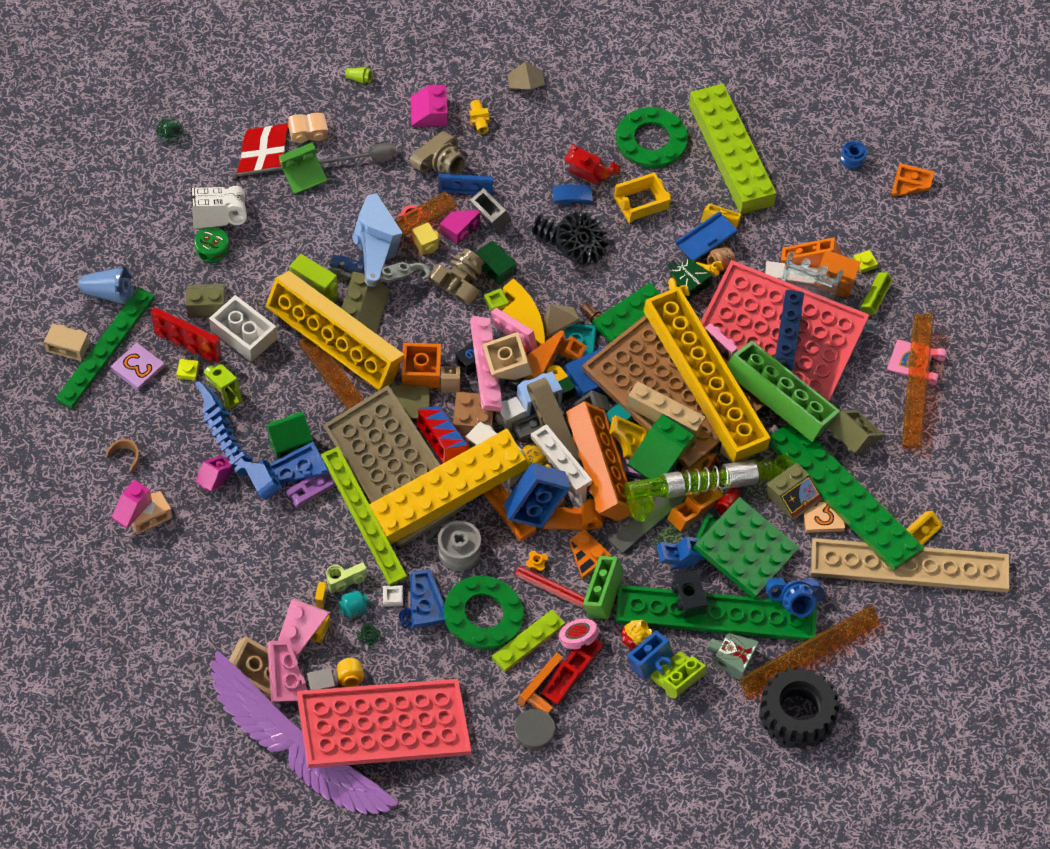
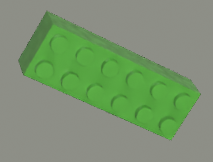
(782, 391)

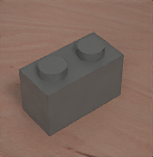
(491, 210)

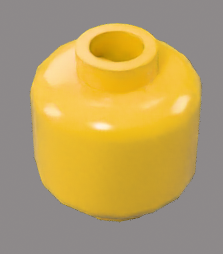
(350, 672)

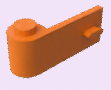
(575, 518)

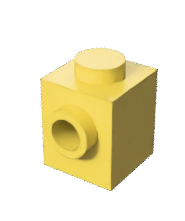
(425, 238)

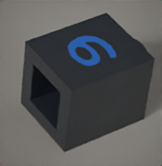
(466, 359)

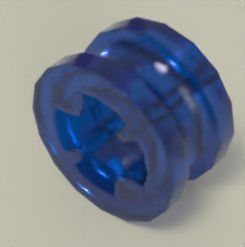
(405, 612)

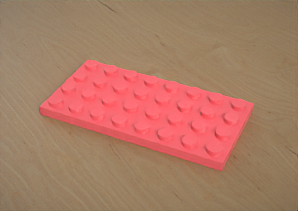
(383, 723)

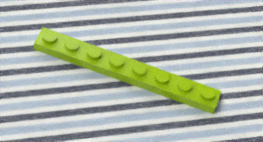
(364, 516)

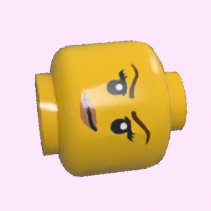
(534, 455)

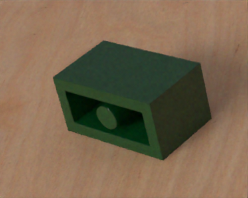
(497, 262)

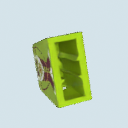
(221, 378)

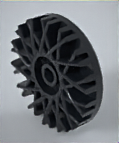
(581, 238)

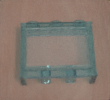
(811, 280)

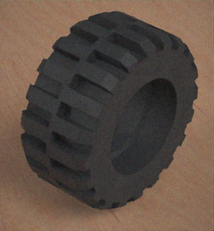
(792, 730)

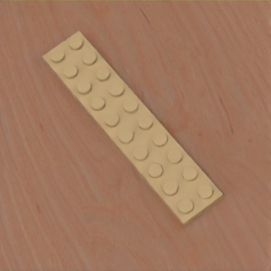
(930, 568)

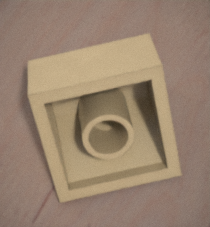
(507, 357)

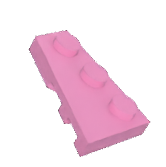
(509, 326)
(301, 624)
(284, 672)

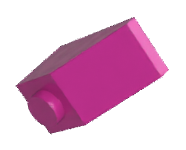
(214, 473)
(131, 504)

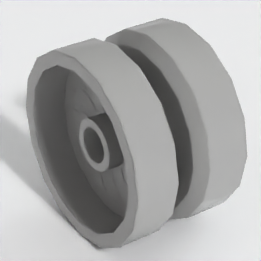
(459, 545)

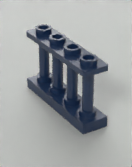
(789, 328)

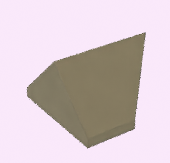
(525, 77)

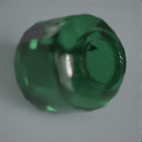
(169, 130)

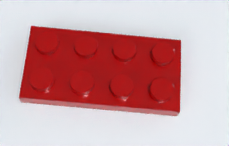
(186, 335)

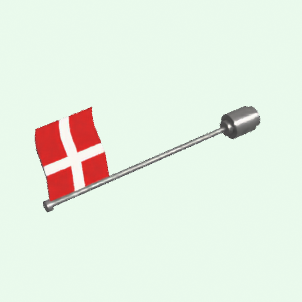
(265, 144)

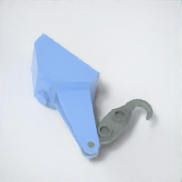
(379, 240)

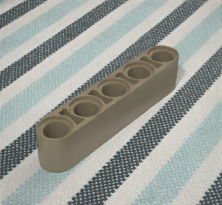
(550, 413)

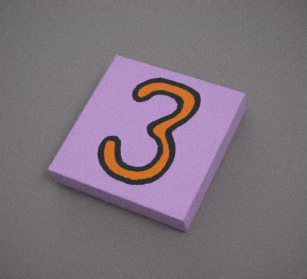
(137, 366)

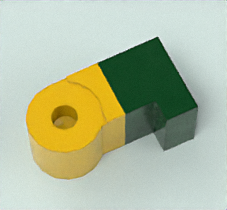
(566, 384)

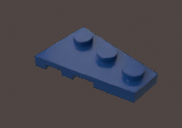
(300, 465)
(425, 600)

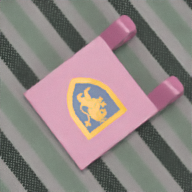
(900, 360)

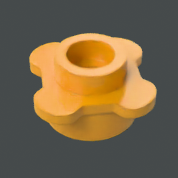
(536, 566)

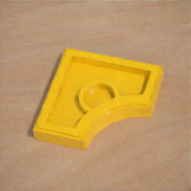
(627, 434)

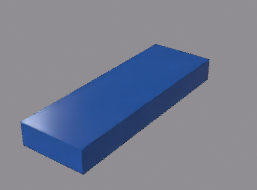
(464, 184)

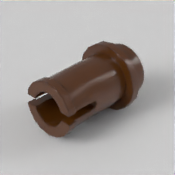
(589, 311)

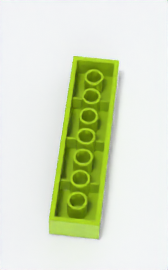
(732, 149)

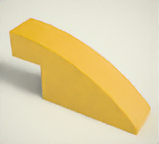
(523, 309)

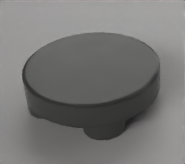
(534, 729)

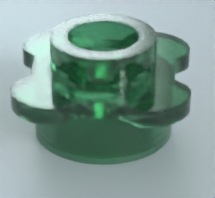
(369, 629)

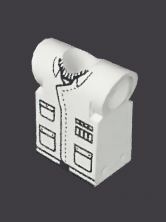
(218, 206)

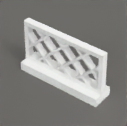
(561, 459)

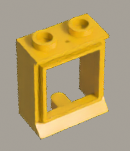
(639, 184)

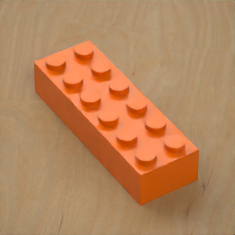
(600, 459)

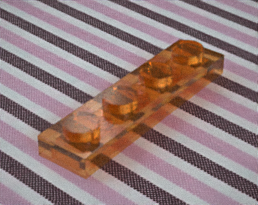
(425, 213)

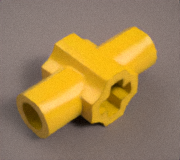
(479, 117)

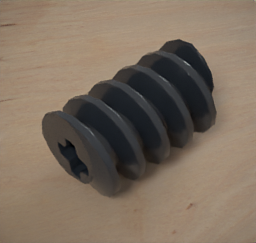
(545, 229)

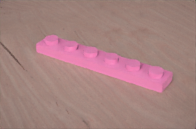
(488, 385)

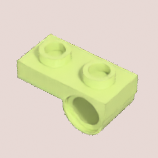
(352, 575)

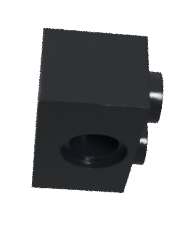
(689, 583)

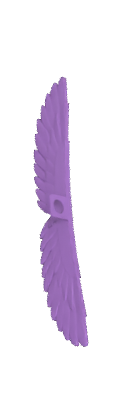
(267, 723)

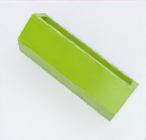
(876, 293)

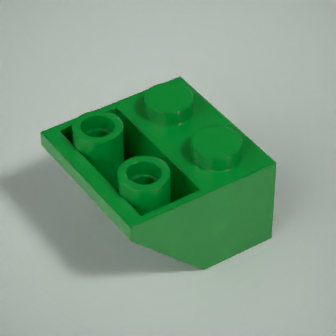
(288, 434)

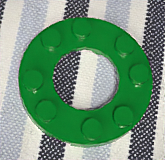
(651, 158)
(476, 636)

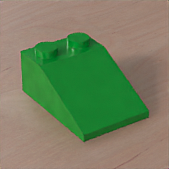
(661, 448)

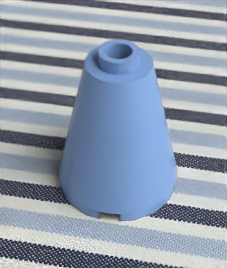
(108, 285)

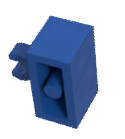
(651, 655)

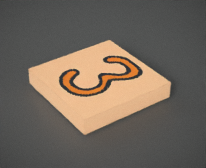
(822, 519)

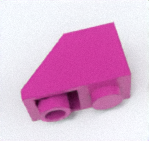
(459, 225)

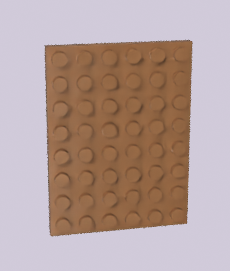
(643, 358)

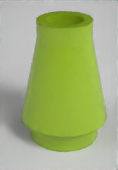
(359, 74)

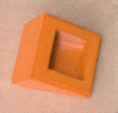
(572, 349)

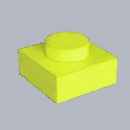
(867, 261)
(187, 369)

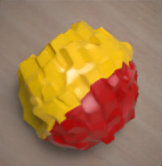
(635, 633)

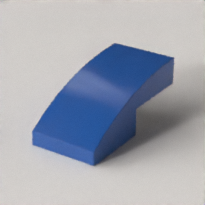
(571, 193)

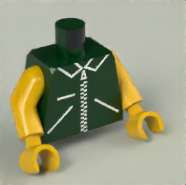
(692, 276)

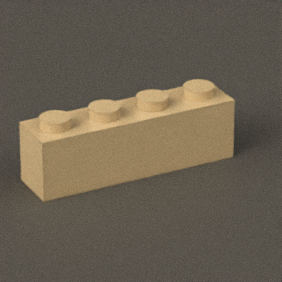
(654, 404)

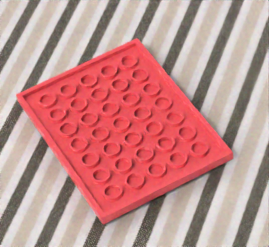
(750, 309)

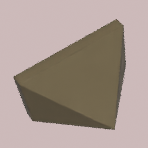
(558, 319)

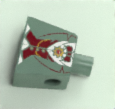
(734, 654)

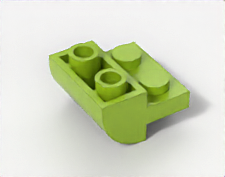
(680, 675)

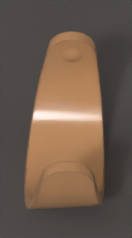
(128, 444)

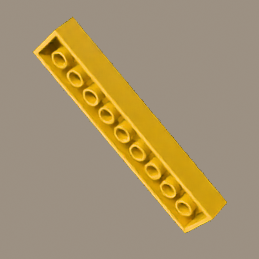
(706, 374)

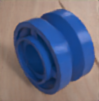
(853, 155)

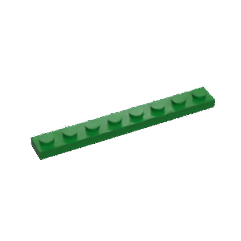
(105, 348)

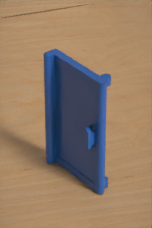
(706, 236)

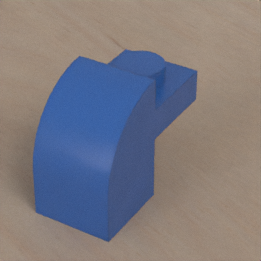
(679, 555)

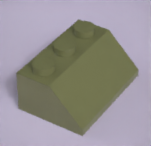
(365, 302)

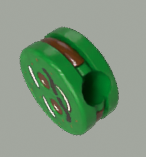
(211, 244)

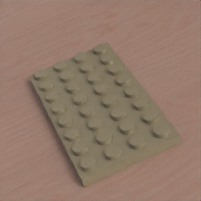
(383, 449)

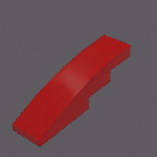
(571, 671)

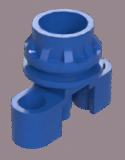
(797, 596)

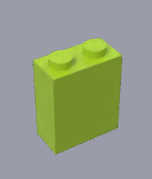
(316, 276)

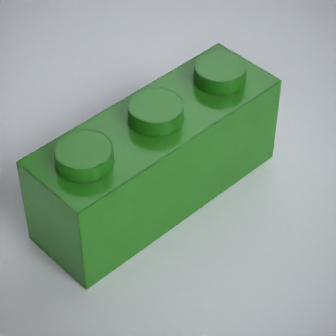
(603, 587)

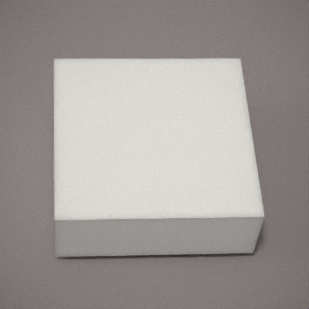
(392, 596)

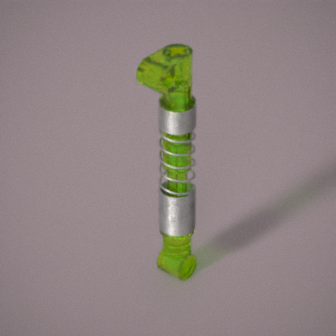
(676, 484)

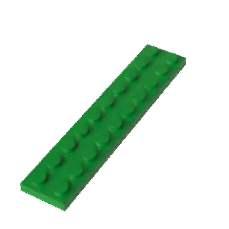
(848, 498)
(724, 614)

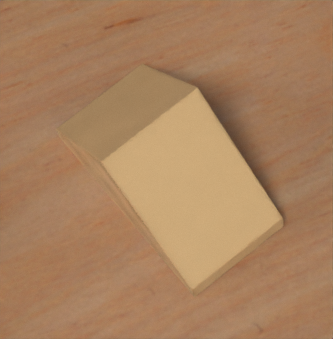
(450, 379)

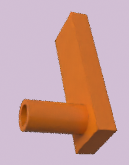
(529, 694)

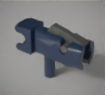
(346, 266)

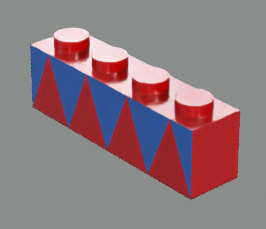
(441, 433)

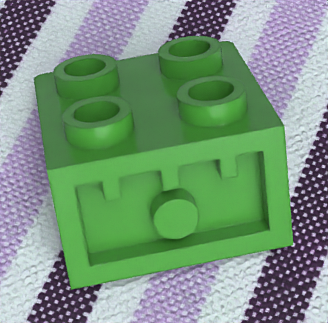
(302, 168)

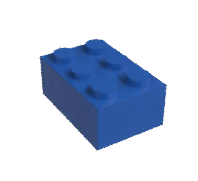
(537, 495)

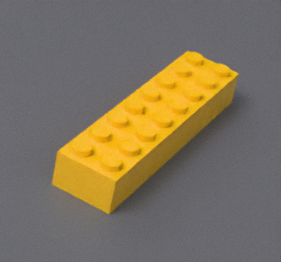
(334, 330)
(449, 486)

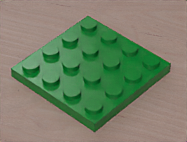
(624, 314)
(746, 547)

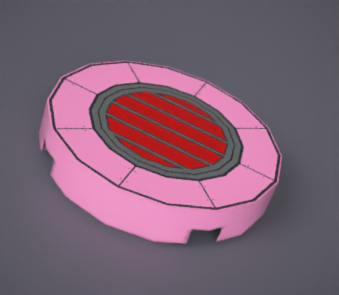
(578, 633)

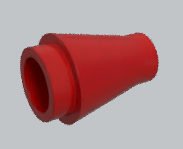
(727, 500)

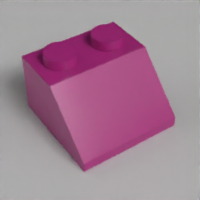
(429, 107)

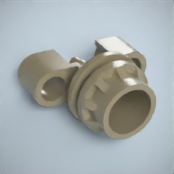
(440, 154)
(456, 281)

